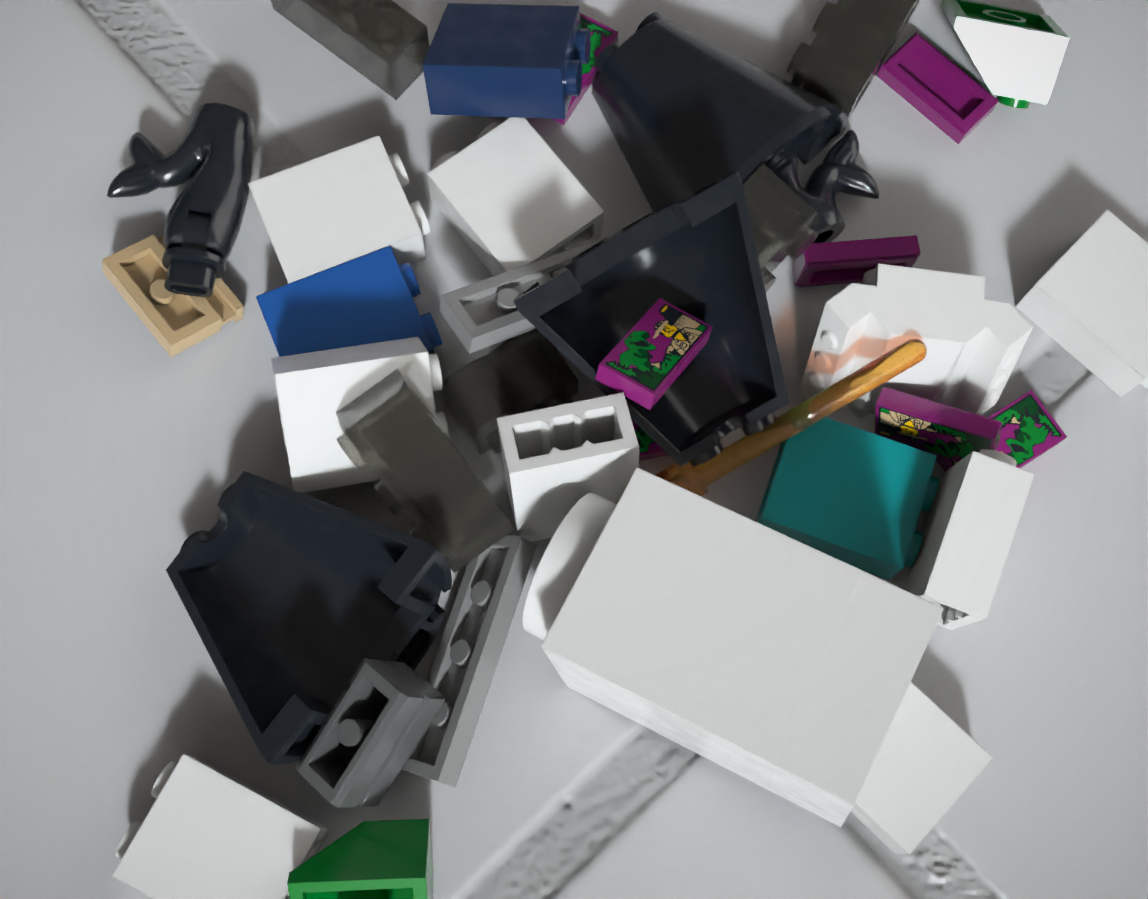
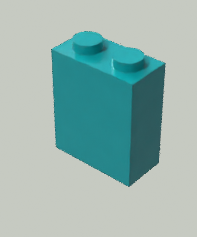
(850, 496)

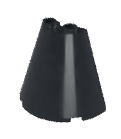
(702, 112)
(703, 262)
(298, 599)

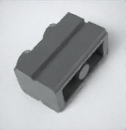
(370, 733)

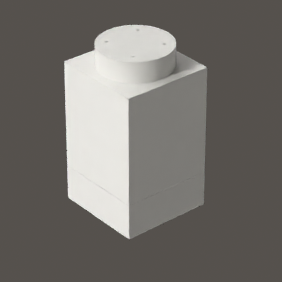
(729, 638)

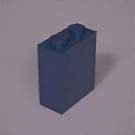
(506, 60)

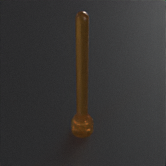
(797, 419)

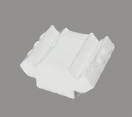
(967, 337)

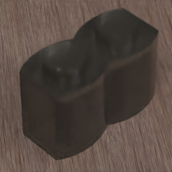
(511, 380)

